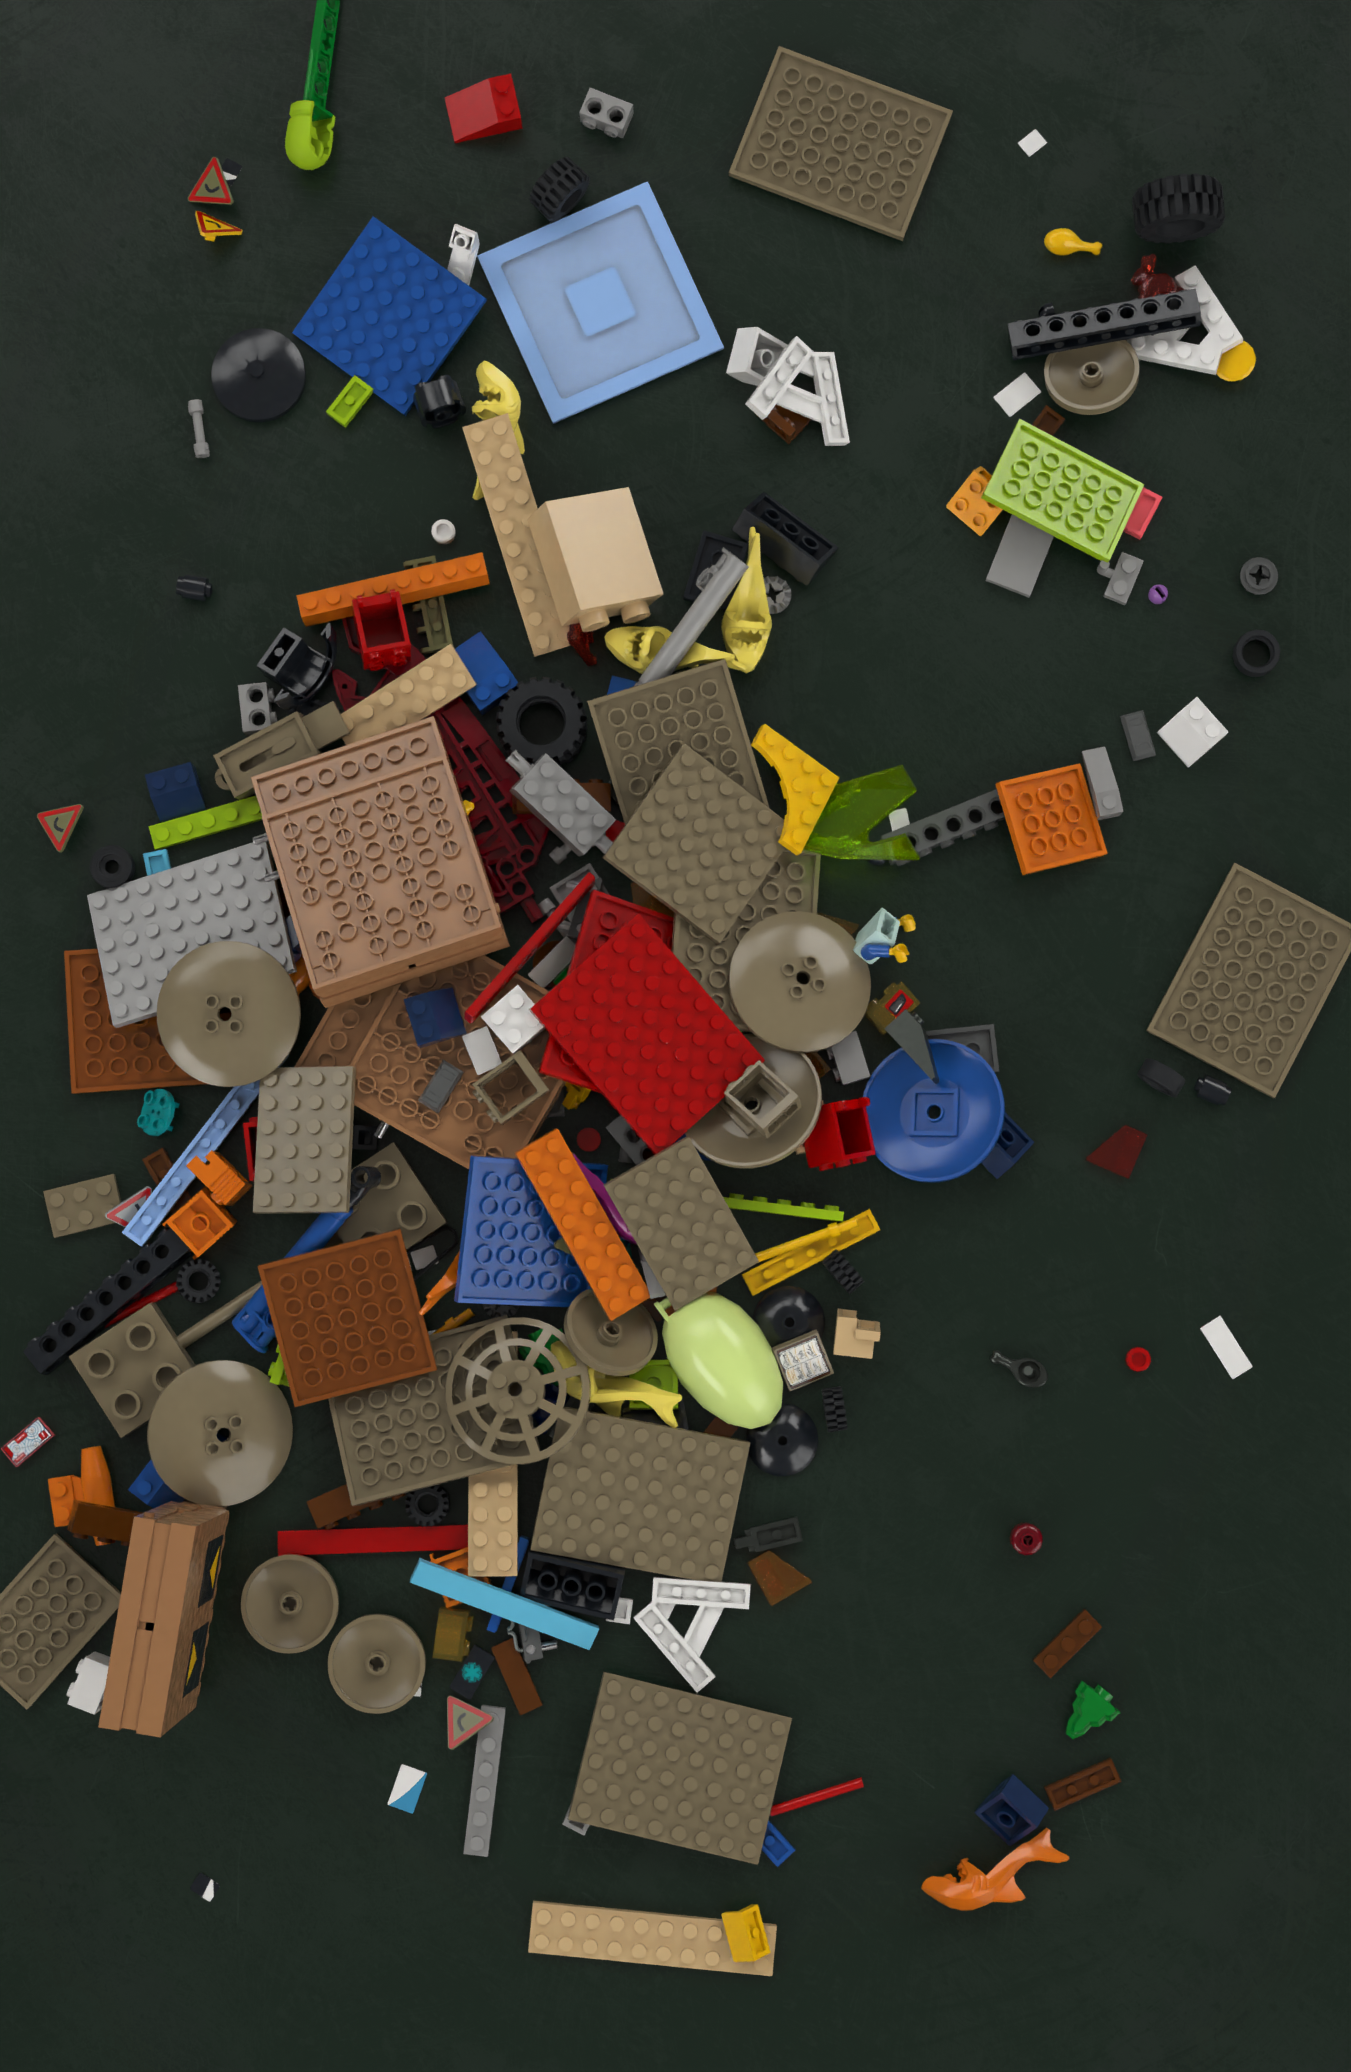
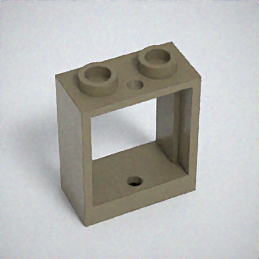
(482, 1096)
(778, 1114)

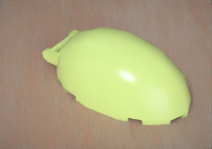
(723, 1360)

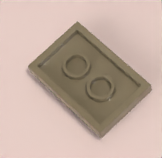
(82, 1205)

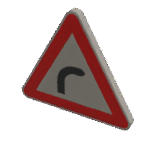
(125, 1211)

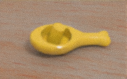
(1065, 242)

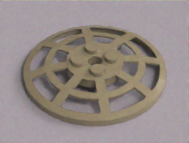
(527, 1402)

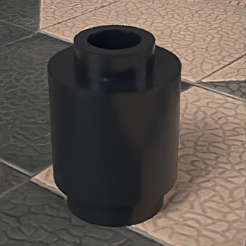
(194, 587)
(1212, 1090)

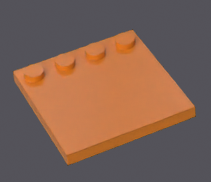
(1051, 819)

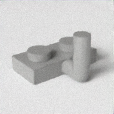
(1121, 578)

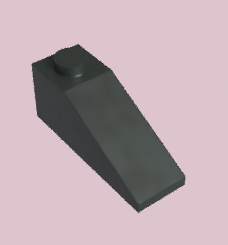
(912, 1037)

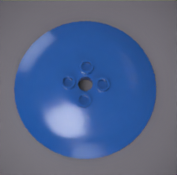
(943, 1146)

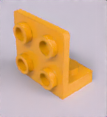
(970, 506)

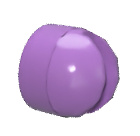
(1155, 597)

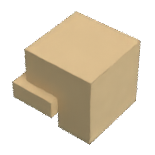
(854, 1336)

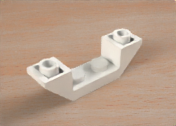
(464, 252)

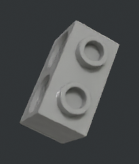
(609, 107)
(251, 710)

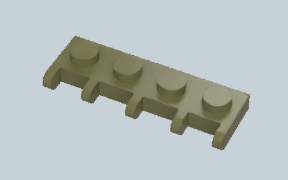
(433, 613)

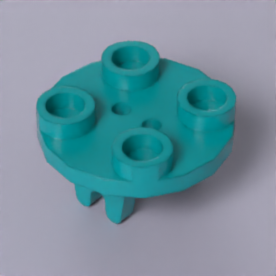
(157, 1112)

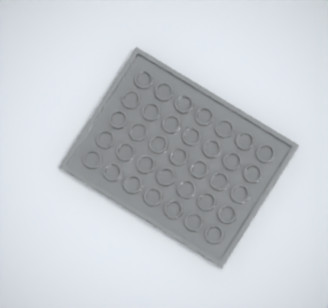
(166, 915)

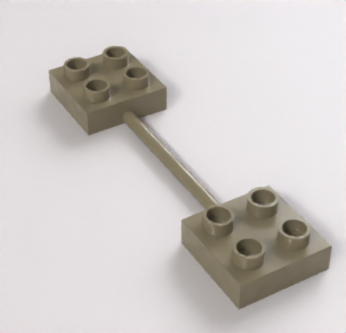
(143, 1353)

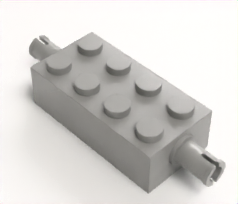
(561, 804)

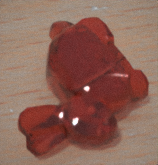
(1150, 283)

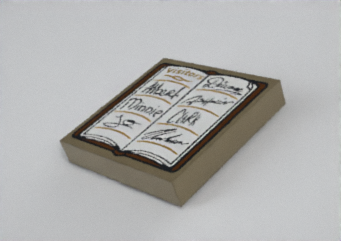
(803, 1360)

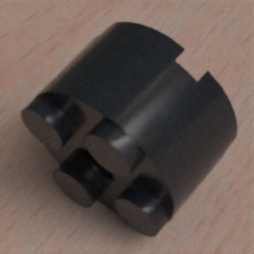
(438, 402)

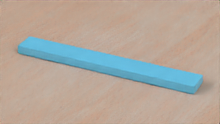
(504, 1604)

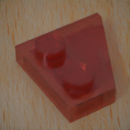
(580, 641)
(1119, 1151)

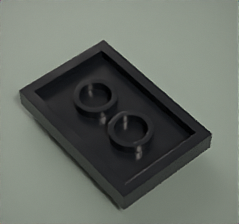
(708, 555)

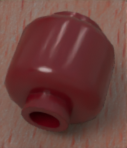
(1018, 1534)

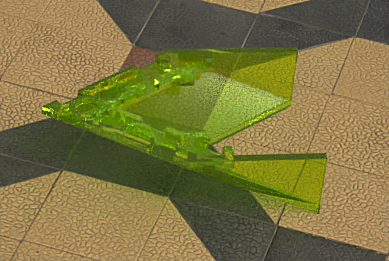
(855, 810)

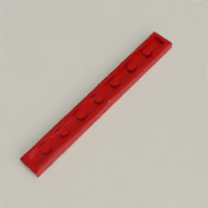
(529, 948)
(373, 1539)

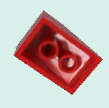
(484, 109)

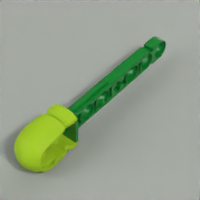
(309, 130)

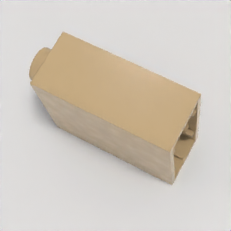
(595, 558)

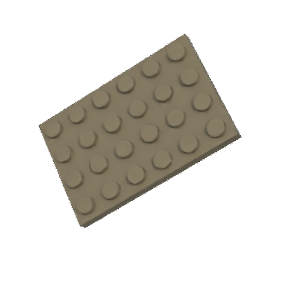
(304, 1140)
(681, 1223)
(50, 1618)

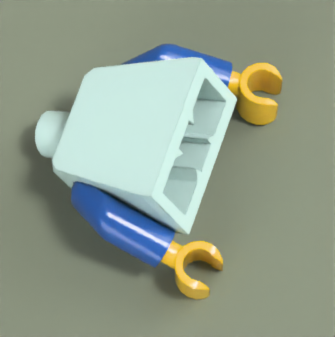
(879, 937)

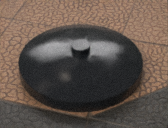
(258, 375)

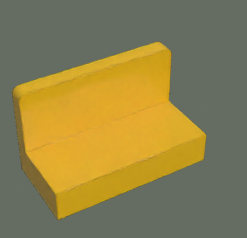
(746, 1934)

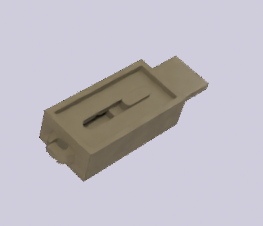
(277, 746)

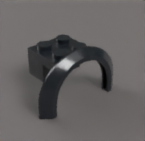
(298, 666)

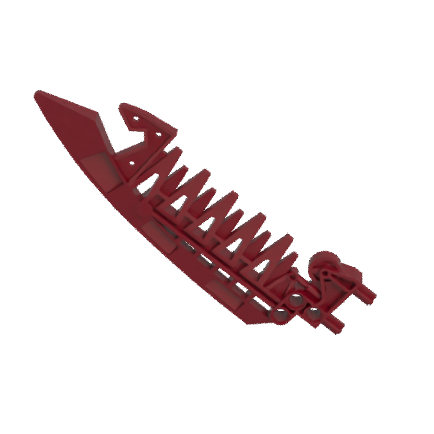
(496, 845)

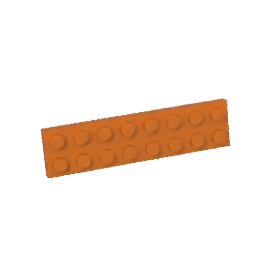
(583, 1224)

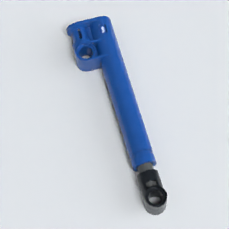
(254, 1318)

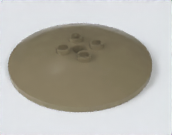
(261, 1005)
(780, 1007)
(734, 1142)
(186, 1427)

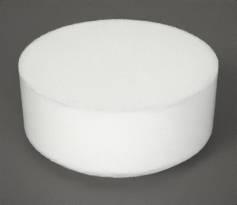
(443, 531)

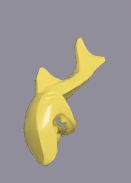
(501, 399)
(747, 617)
(639, 646)
(611, 1391)

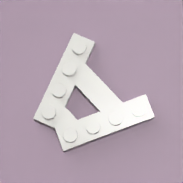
(1205, 357)
(823, 407)
(686, 1651)

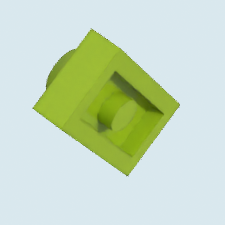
(350, 401)

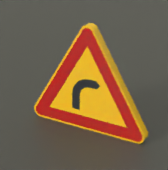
(212, 227)

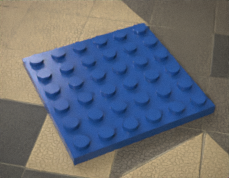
(389, 315)
(510, 1241)

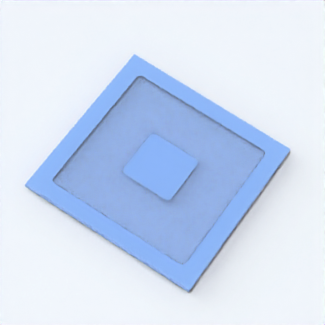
(600, 302)

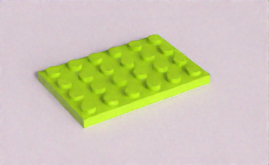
(1062, 491)

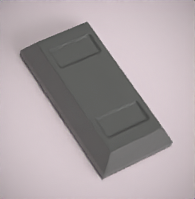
(1138, 735)
(440, 1086)

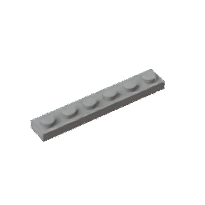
(484, 1783)

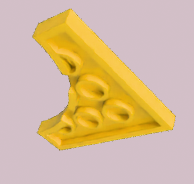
(803, 784)

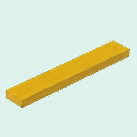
(808, 1255)

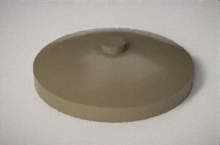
(1092, 377)
(610, 1346)
(290, 1603)
(376, 1663)

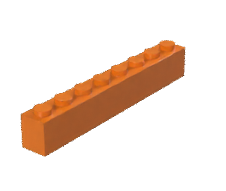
(412, 585)

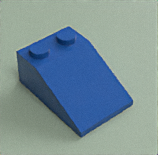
(488, 671)

